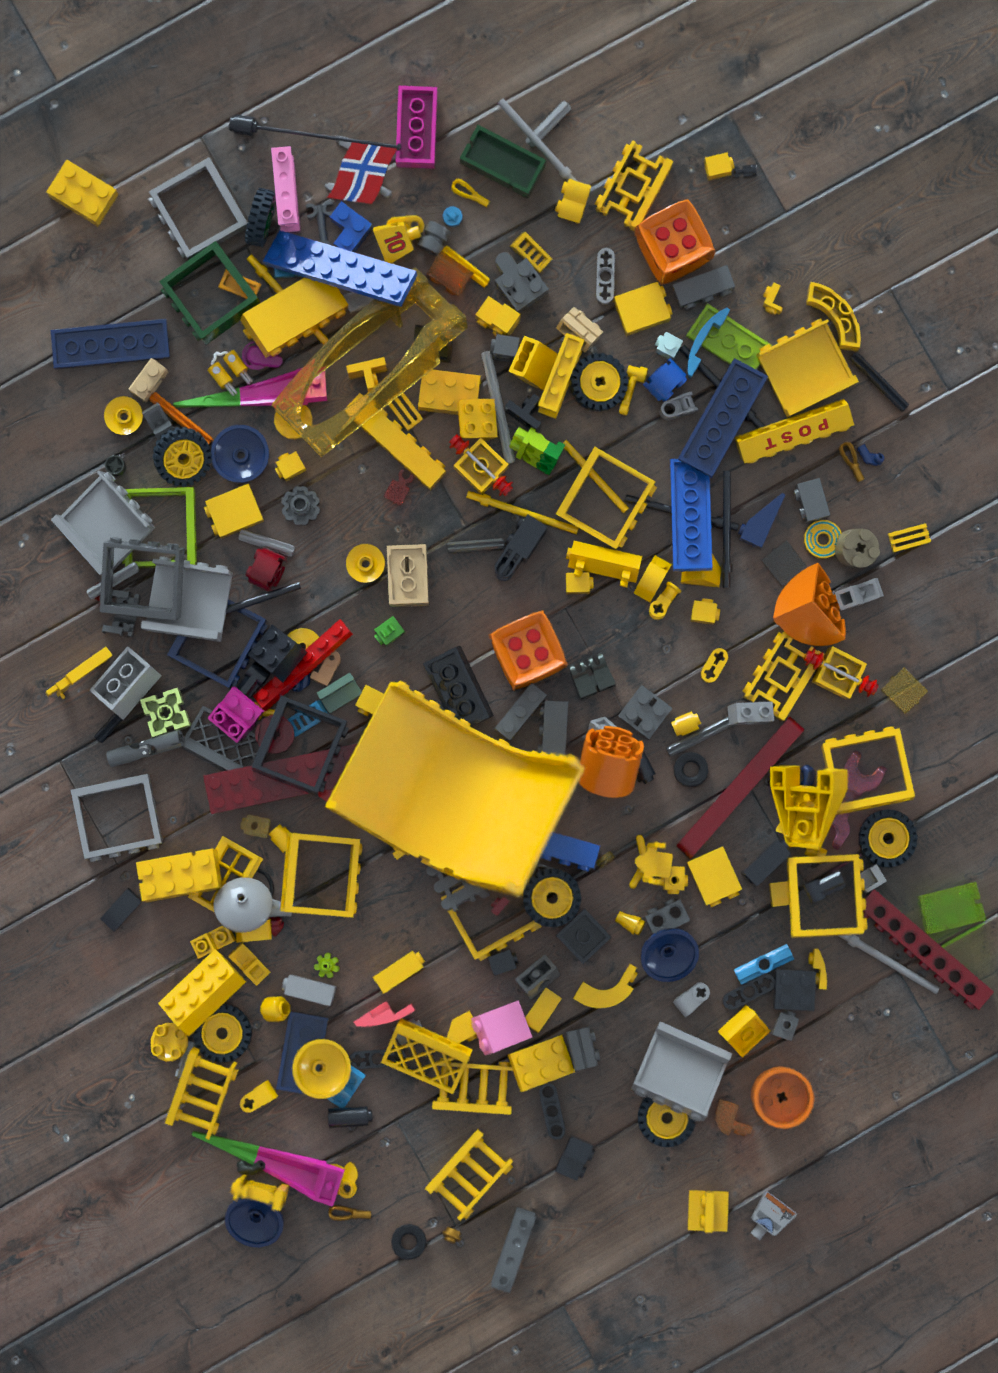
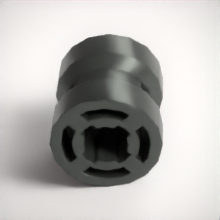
(115, 462)

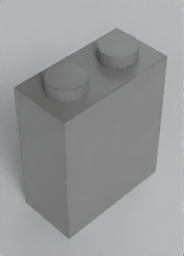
(309, 989)

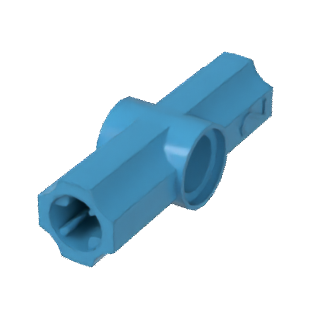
(775, 958)

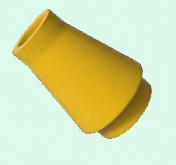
(630, 922)

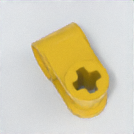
(261, 1095)

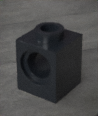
(503, 962)

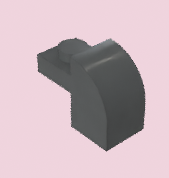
(157, 420)

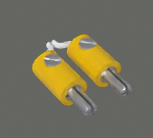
(235, 364)

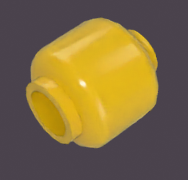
(275, 1009)

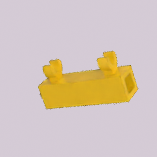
(603, 562)

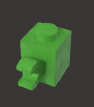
(388, 631)

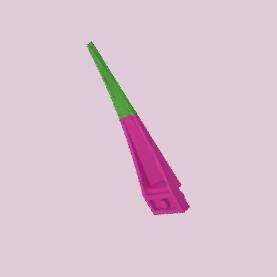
(260, 393)
(305, 1174)

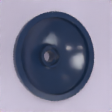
(234, 441)
(671, 963)
(251, 1228)

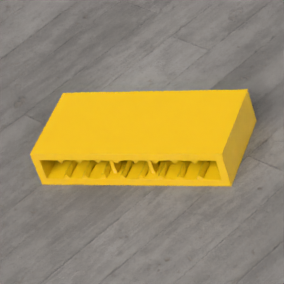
(293, 314)

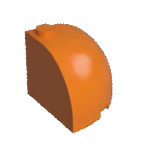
(809, 609)

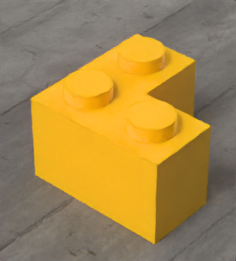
(497, 317)

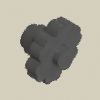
(300, 506)

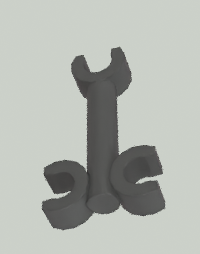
(320, 212)

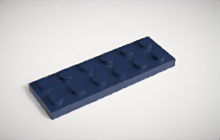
(110, 344)
(723, 418)

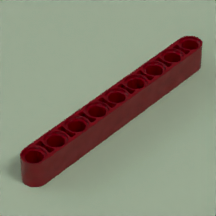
(740, 787)

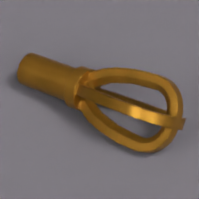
(855, 466)
(355, 1213)

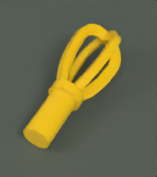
(474, 197)

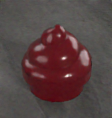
(276, 925)

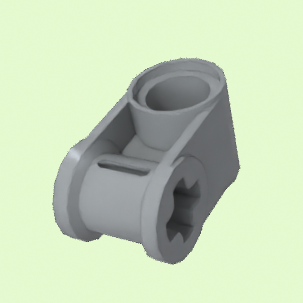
(682, 406)
(689, 1001)

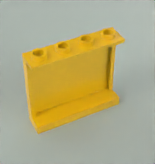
(805, 367)

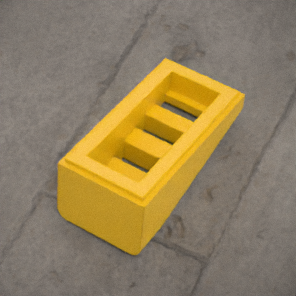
(520, 251)

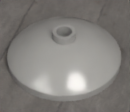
(244, 914)

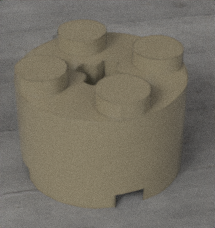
(867, 548)

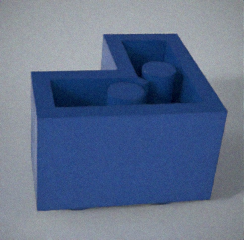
(354, 228)

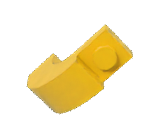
(606, 998)

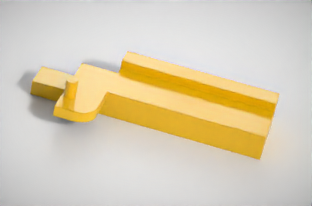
(79, 672)

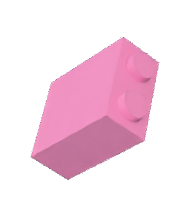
(501, 1028)

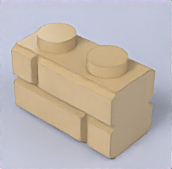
(580, 326)
(148, 380)

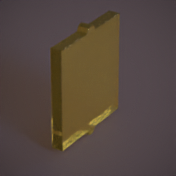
(904, 690)

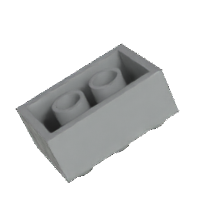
(125, 683)

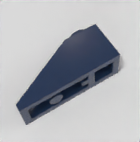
(758, 526)

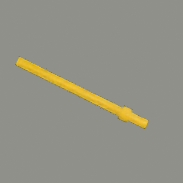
(262, 271)
(486, 500)

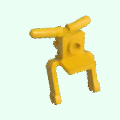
(651, 863)

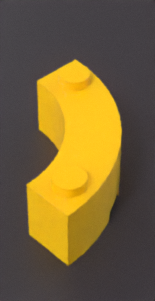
(839, 312)

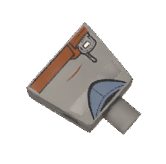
(771, 1215)

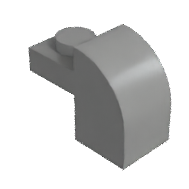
(859, 594)

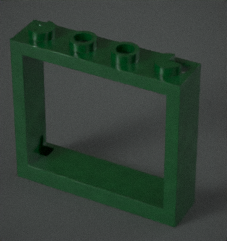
(227, 320)

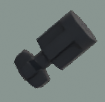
(747, 171)

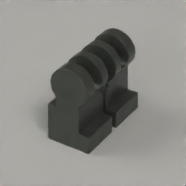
(586, 684)

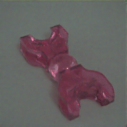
(857, 785)

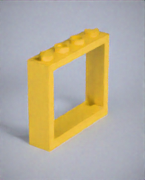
(578, 483)
(876, 801)
(290, 873)
(860, 902)
(499, 944)

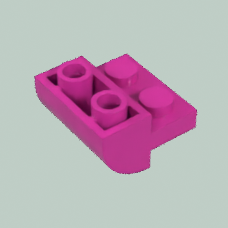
(236, 715)

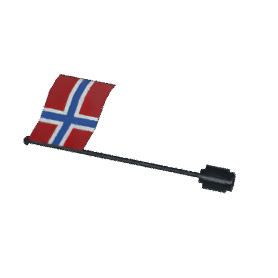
(360, 170)

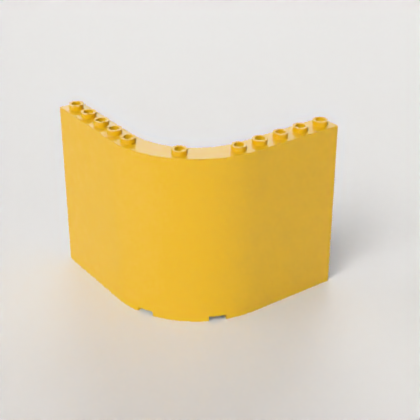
(453, 792)

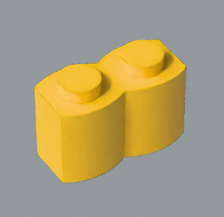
(573, 201)

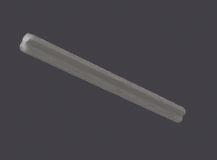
(500, 413)

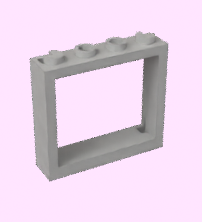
(166, 219)
(109, 786)

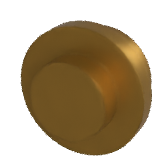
(451, 1235)

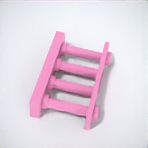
(285, 189)

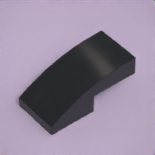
(121, 909)

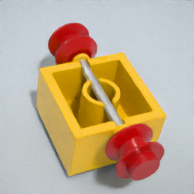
(481, 466)
(840, 672)

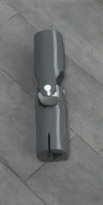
(143, 749)

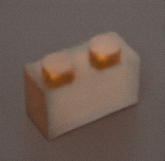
(449, 274)

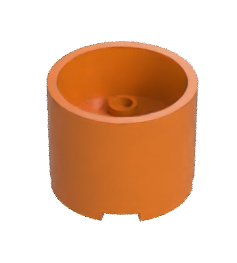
(610, 761)
(787, 1112)

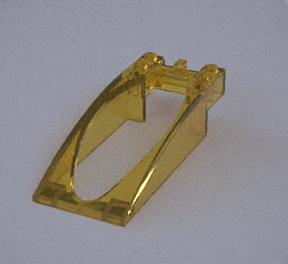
(418, 361)

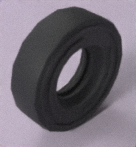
(691, 781)
(400, 1250)

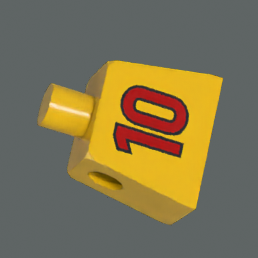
(395, 240)

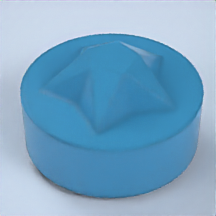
(452, 216)

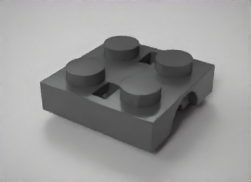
(640, 709)

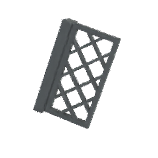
(212, 756)

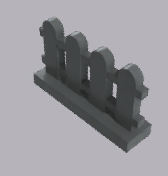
(452, 901)

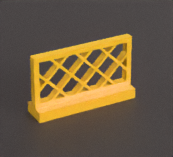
(429, 1040)

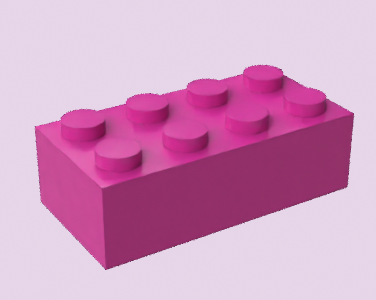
(416, 126)

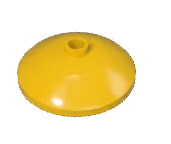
(333, 1073)

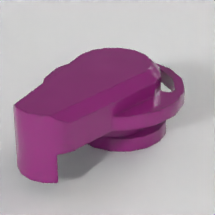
(257, 360)

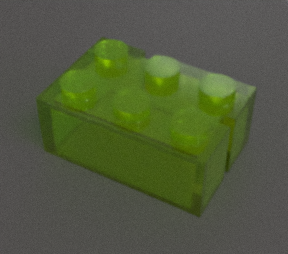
(951, 908)

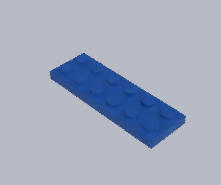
(690, 518)

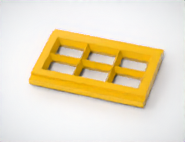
(249, 872)

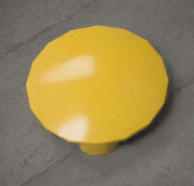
(168, 1042)

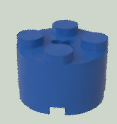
(665, 379)

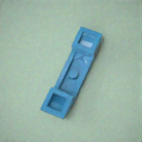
(716, 321)

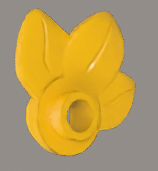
(349, 1178)

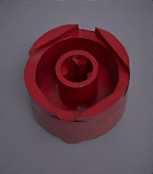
(266, 569)

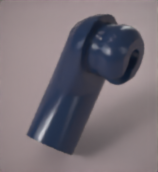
(870, 458)

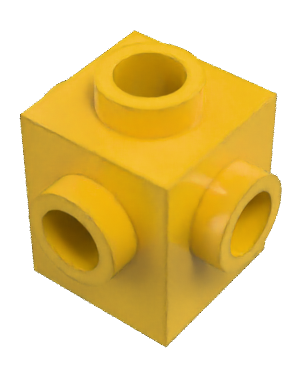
(681, 880)

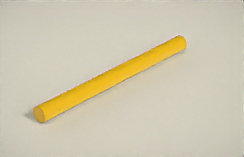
(596, 478)

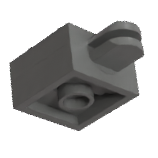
(520, 281)

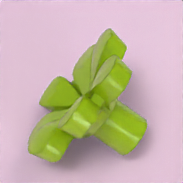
(330, 965)

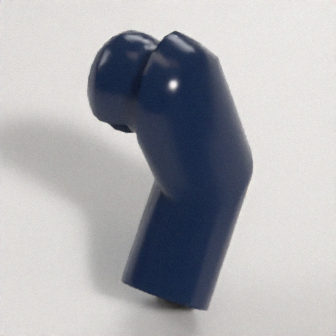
(305, 682)
(808, 775)

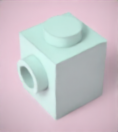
(668, 345)

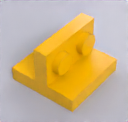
(369, 370)
(744, 1031)
(708, 1211)

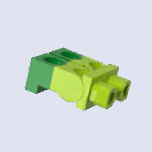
(536, 449)

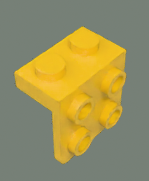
(477, 418)

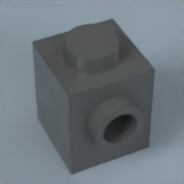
(785, 1025)

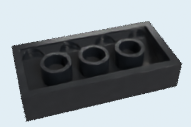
(458, 686)

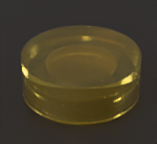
(605, 860)

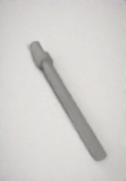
(565, 172)
(853, 941)

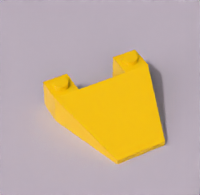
(807, 810)

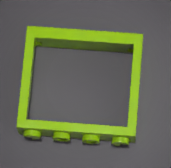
(189, 492)

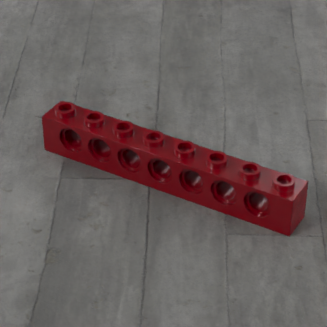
(981, 991)

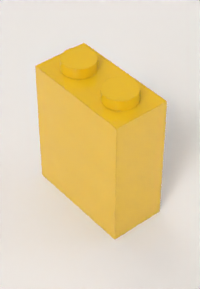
(643, 308)
(533, 363)
(233, 511)
(714, 877)
(399, 971)

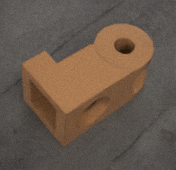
(327, 669)

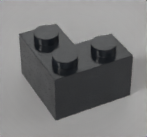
(574, 1157)

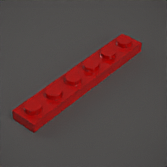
(316, 653)

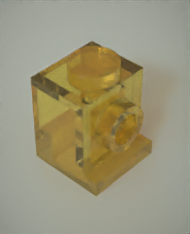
(261, 831)

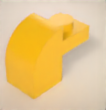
(652, 578)

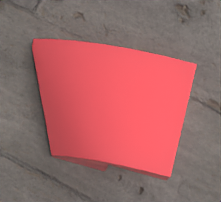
(382, 1015)

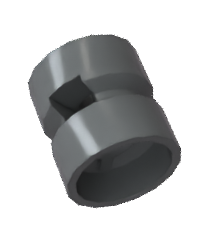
(435, 236)

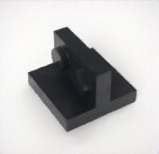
(523, 414)

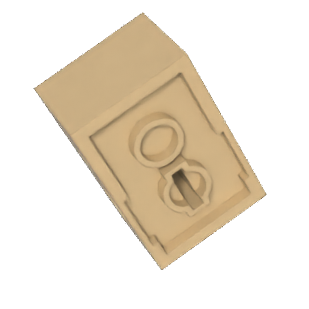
(407, 575)

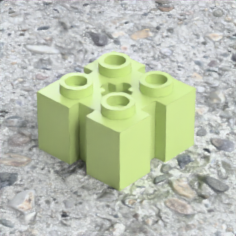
(155, 707)

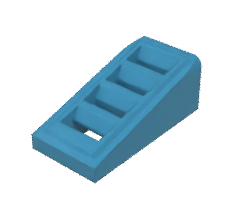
(319, 705)

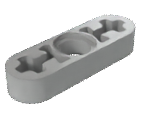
(611, 262)

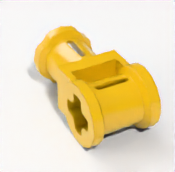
(664, 601)

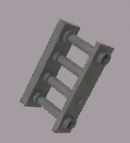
(513, 1249)

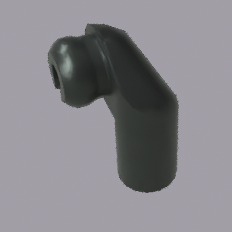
(250, 1169)

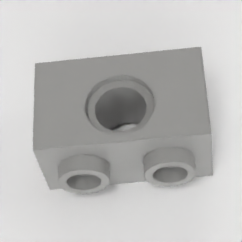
(750, 713)

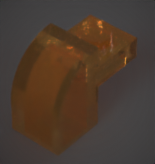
(725, 1119)

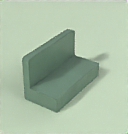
(339, 693)

